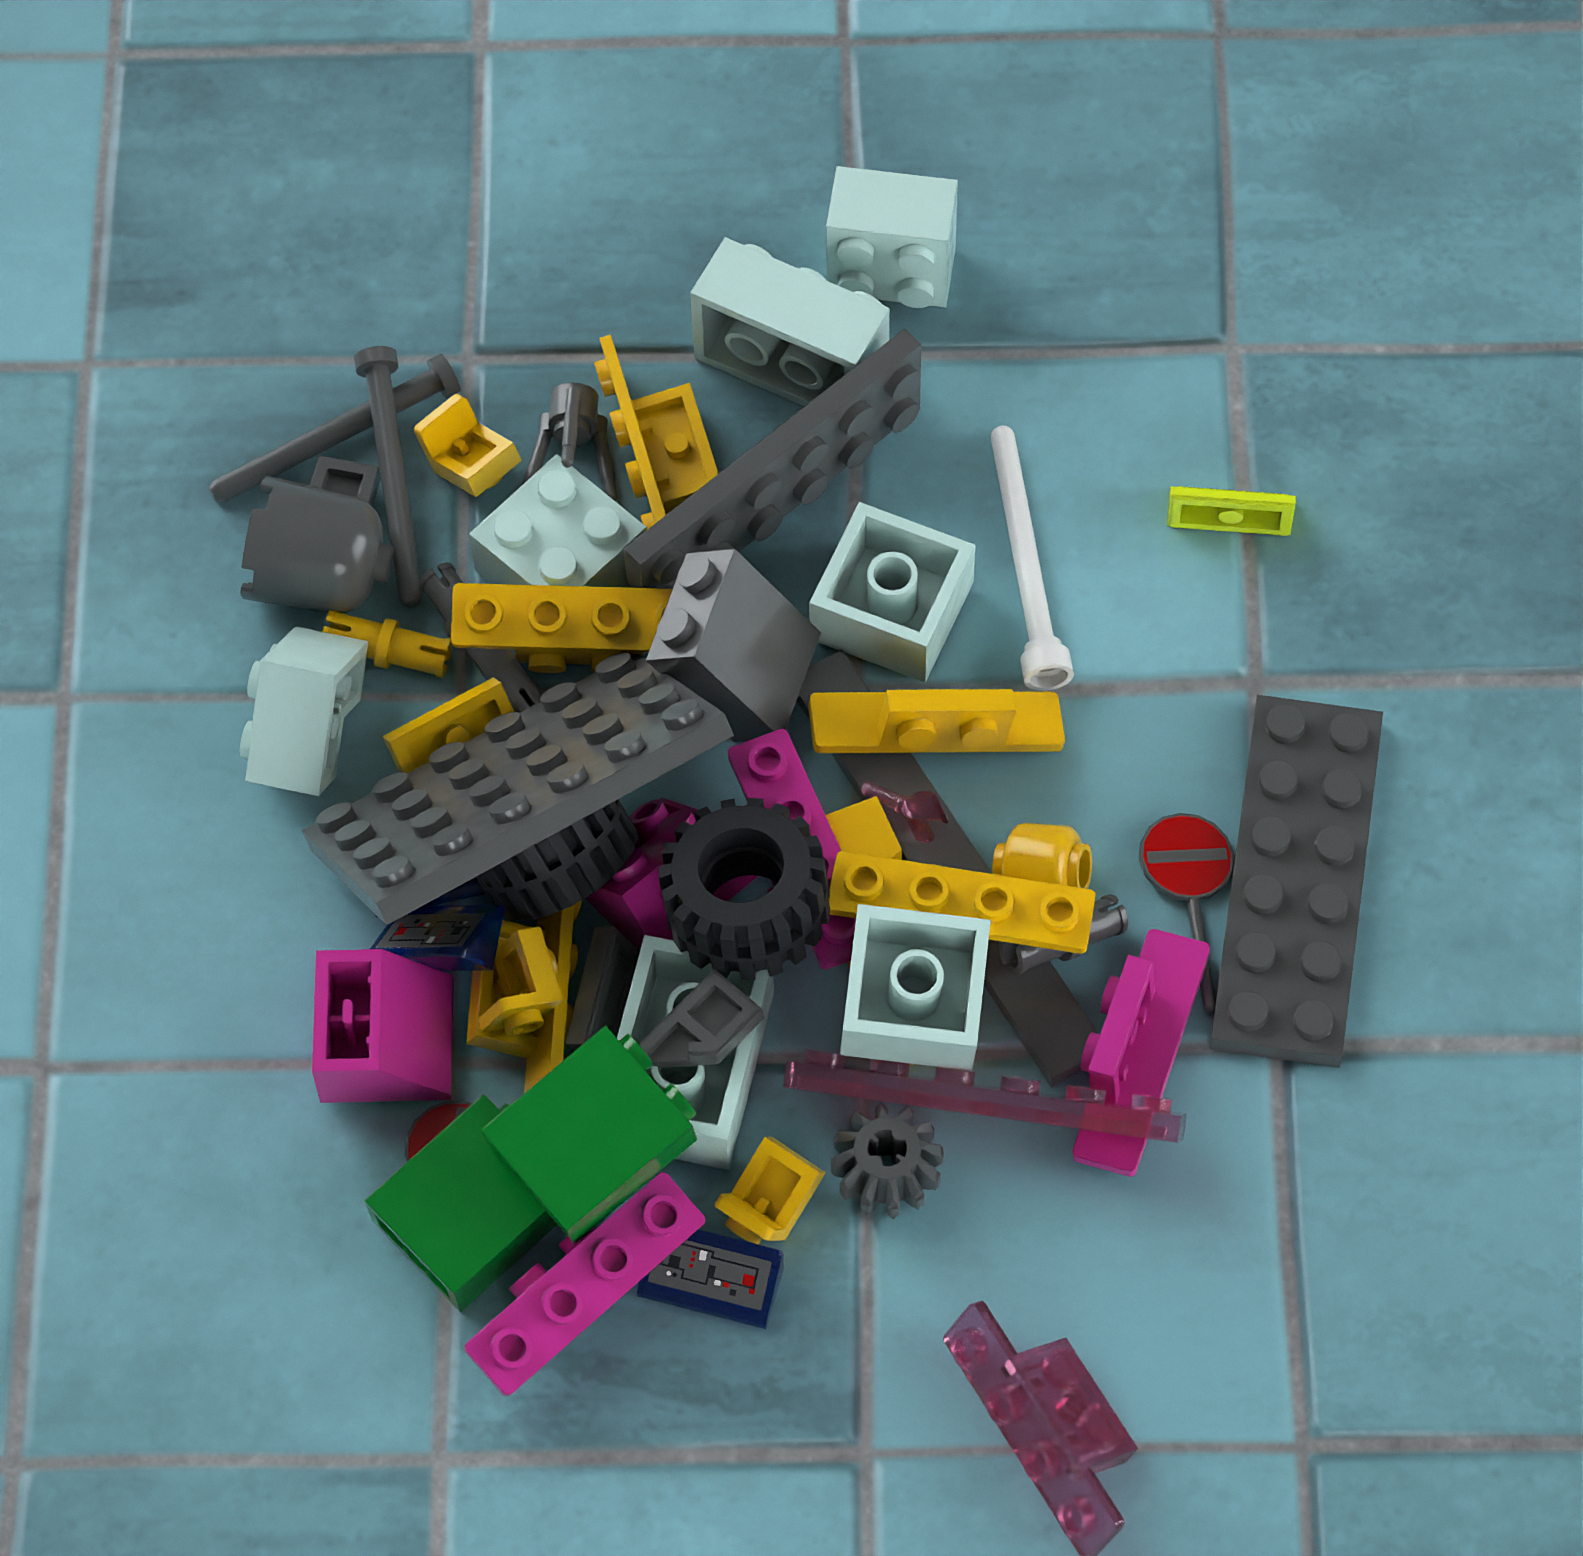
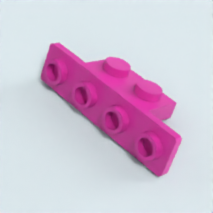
(773, 772)
(1139, 1038)
(583, 1284)

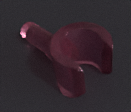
(916, 808)

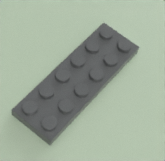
(786, 466)
(1297, 881)

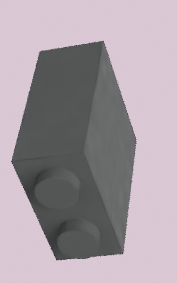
(734, 642)

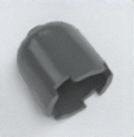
(314, 549)

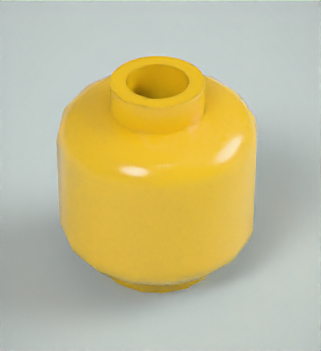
(1044, 855)

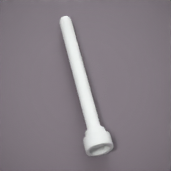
(1045, 661)

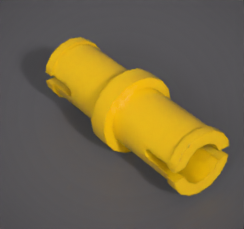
(393, 644)

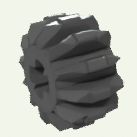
(910, 1151)

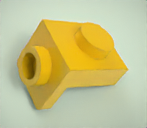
(463, 448)
(528, 981)
(770, 1193)

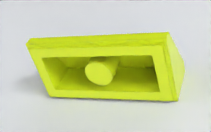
(1230, 510)

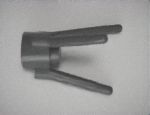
(572, 423)

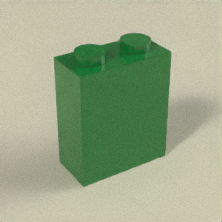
(592, 1132)
(460, 1209)

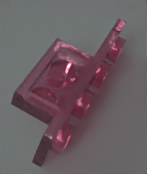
(1050, 1420)

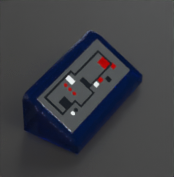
(446, 936)
(718, 1278)

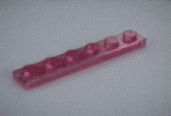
(1014, 1099)

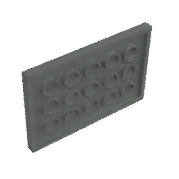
(513, 784)

